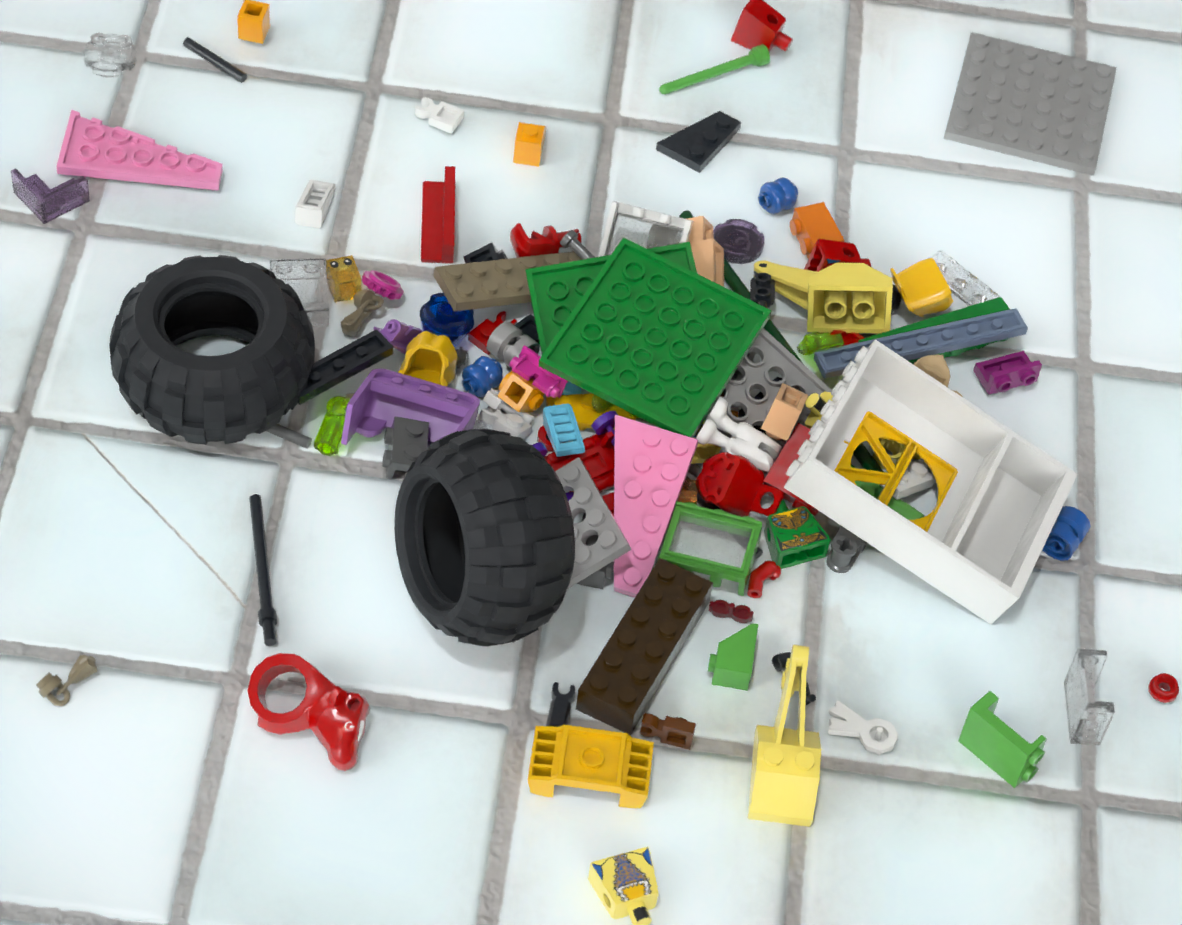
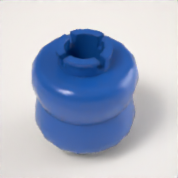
(778, 195)
(482, 376)

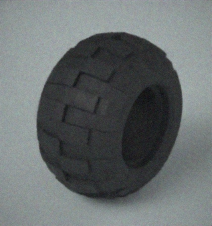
(218, 394)
(484, 537)

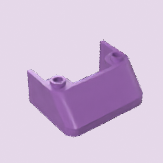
(399, 395)

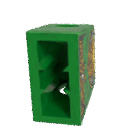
(795, 536)

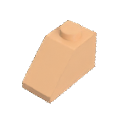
(784, 412)

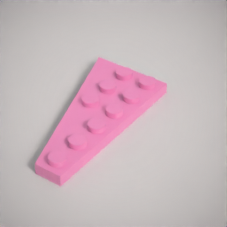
(123, 155)
(646, 486)

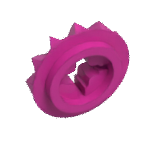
(382, 284)

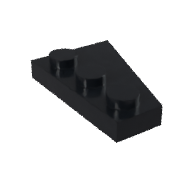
(700, 141)

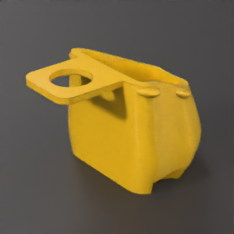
(923, 288)
(430, 359)

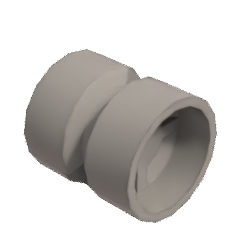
(508, 341)

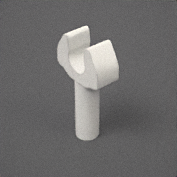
(492, 399)

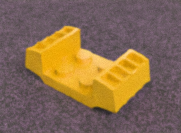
(590, 761)

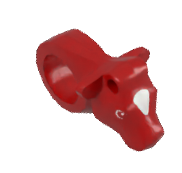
(327, 709)

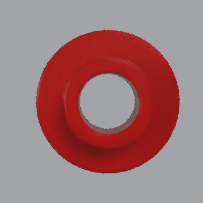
(1165, 682)

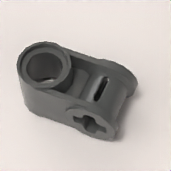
(844, 550)

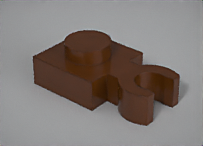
(672, 730)

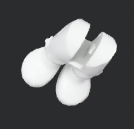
(745, 442)

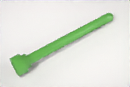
(757, 56)

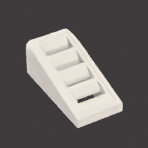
(314, 206)

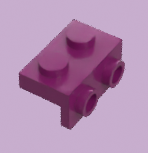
(1007, 372)

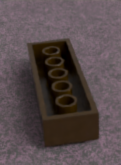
(644, 646)

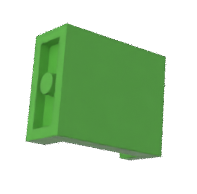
(999, 744)

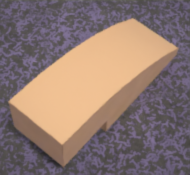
(706, 250)

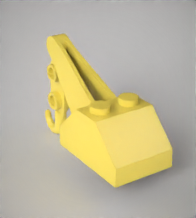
(785, 759)

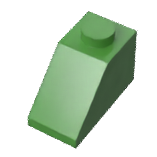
(734, 659)

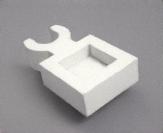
(441, 116)
(508, 423)

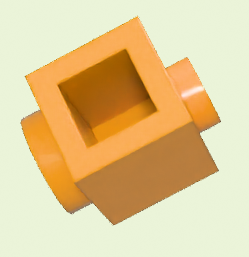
(520, 393)

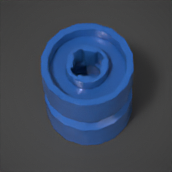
(1067, 533)

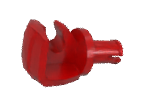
(538, 244)

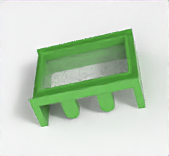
(712, 543)

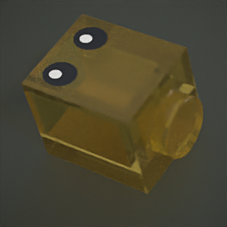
(343, 278)

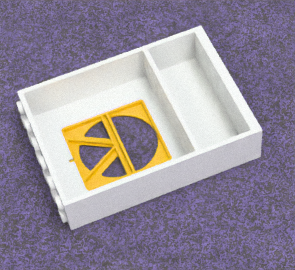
(992, 484)

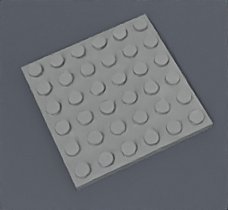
(1031, 103)

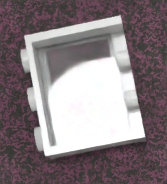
(642, 227)

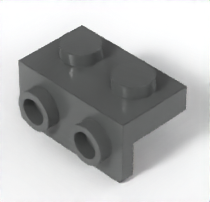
(405, 443)

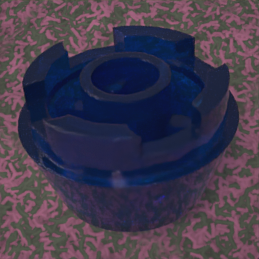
(441, 319)

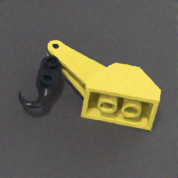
(837, 298)

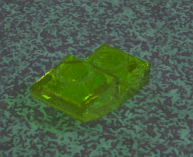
(817, 342)

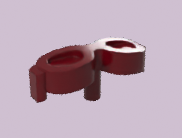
(723, 609)

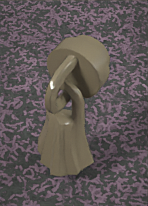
(365, 302)
(83, 668)

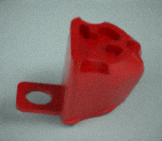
(735, 485)

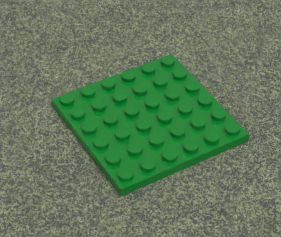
(655, 339)

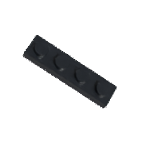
(346, 363)

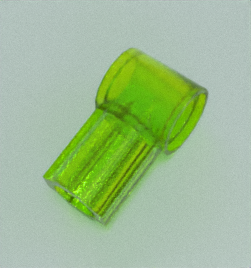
(330, 432)

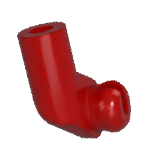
(759, 575)

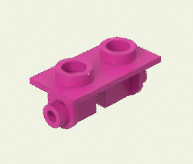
(528, 367)

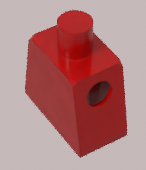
(761, 25)

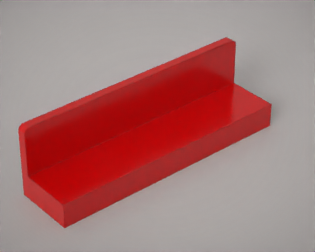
(438, 219)

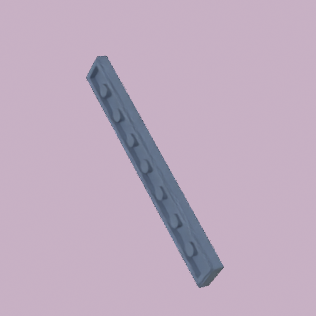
(930, 340)

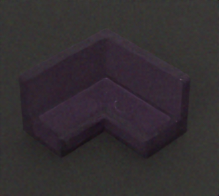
(46, 202)

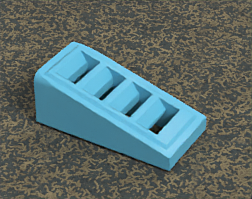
(562, 427)

